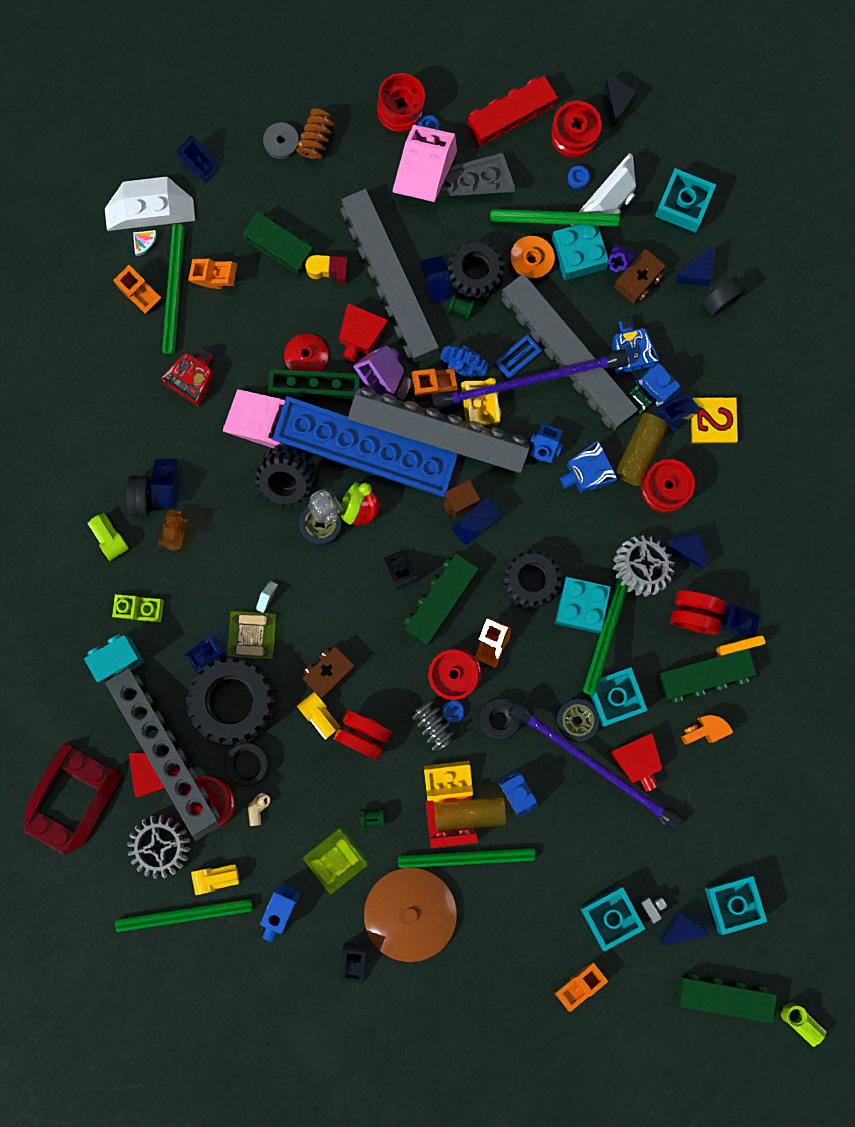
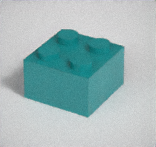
(685, 200)
(579, 250)
(582, 605)
(113, 658)
(618, 697)
(735, 904)
(612, 918)

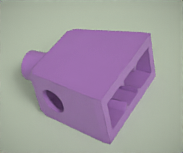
(380, 370)

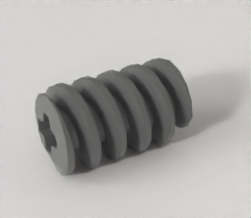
(434, 726)

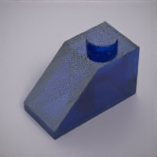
(164, 483)
(476, 521)

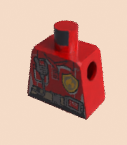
(190, 376)

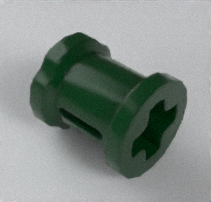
(461, 305)
(640, 399)
(372, 818)

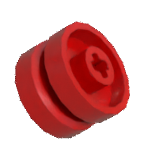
(576, 129)
(673, 474)
(698, 612)
(441, 674)
(364, 731)
(220, 797)

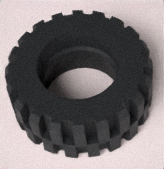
(200, 693)

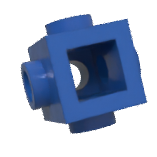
(546, 443)

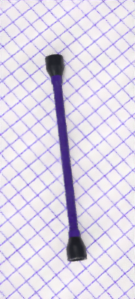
(615, 359)
(668, 817)

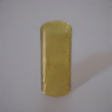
(642, 447)
(460, 813)

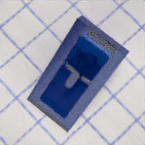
(196, 158)
(698, 271)
(437, 279)
(678, 411)
(689, 548)
(740, 621)
(205, 652)
(682, 929)

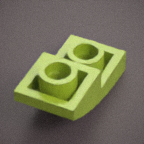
(138, 608)

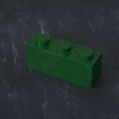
(278, 242)

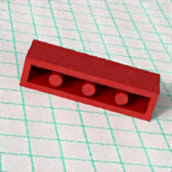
(512, 111)

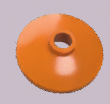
(534, 248)

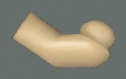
(256, 806)

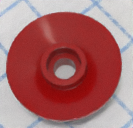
(314, 362)

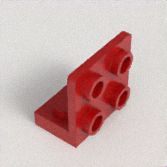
(451, 837)

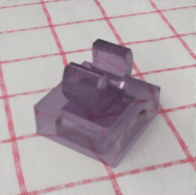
(403, 388)

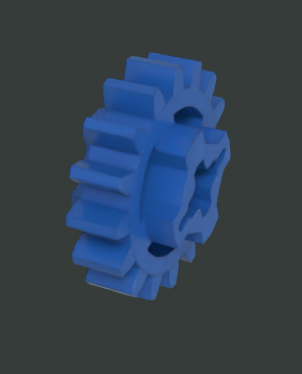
(464, 361)

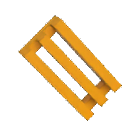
(740, 645)

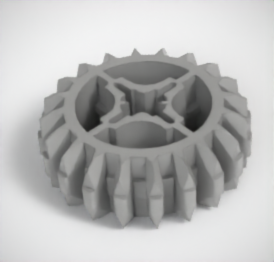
(648, 556)
(160, 857)

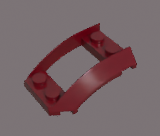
(85, 770)

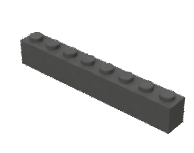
(389, 275)
(567, 350)
(438, 429)

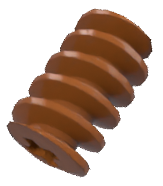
(314, 134)

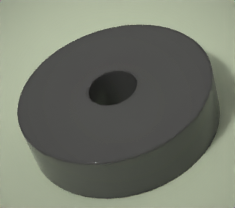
(278, 131)

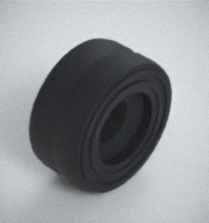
(138, 495)
(490, 728)

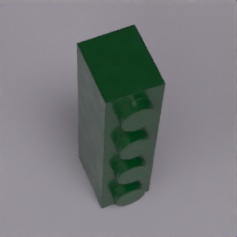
(313, 385)
(441, 599)
(706, 675)
(727, 999)

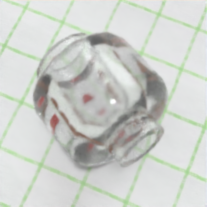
(324, 507)

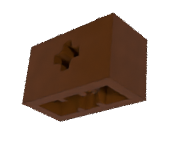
(645, 265)
(460, 499)
(326, 684)

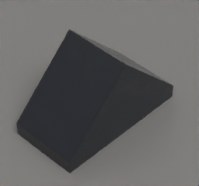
(619, 97)
(400, 570)
(353, 962)

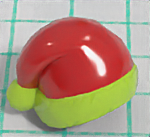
(359, 505)

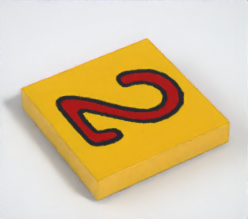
(715, 421)

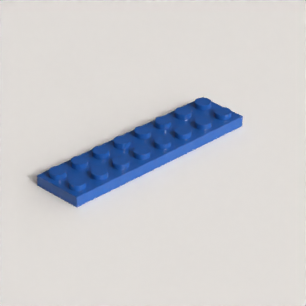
(364, 447)

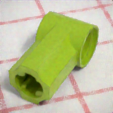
(110, 541)
(803, 1024)

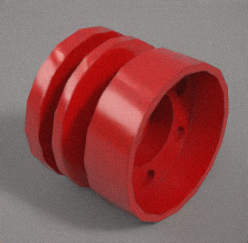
(399, 91)

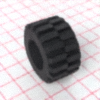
(482, 253)
(278, 488)
(533, 559)

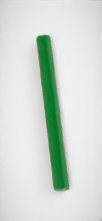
(554, 217)
(173, 289)
(605, 638)
(466, 858)
(183, 915)

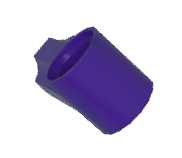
(620, 258)

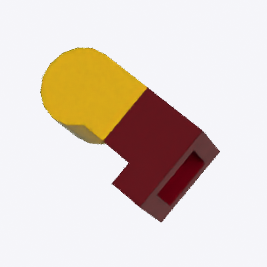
(327, 266)

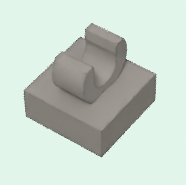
(652, 908)

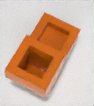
(212, 274)
(136, 289)
(431, 382)
(493, 640)
(711, 727)
(581, 986)

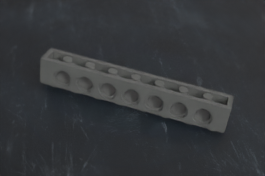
(127, 683)

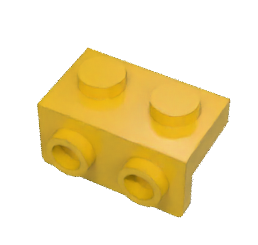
(483, 408)
(448, 781)

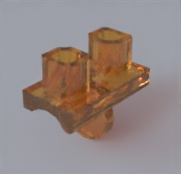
(172, 531)

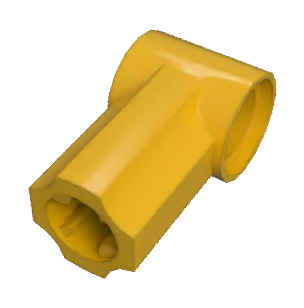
(316, 712)
(211, 879)

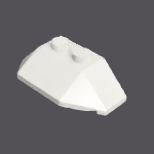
(615, 191)
(148, 204)

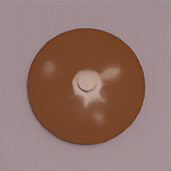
(410, 914)

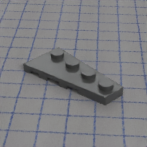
(478, 177)

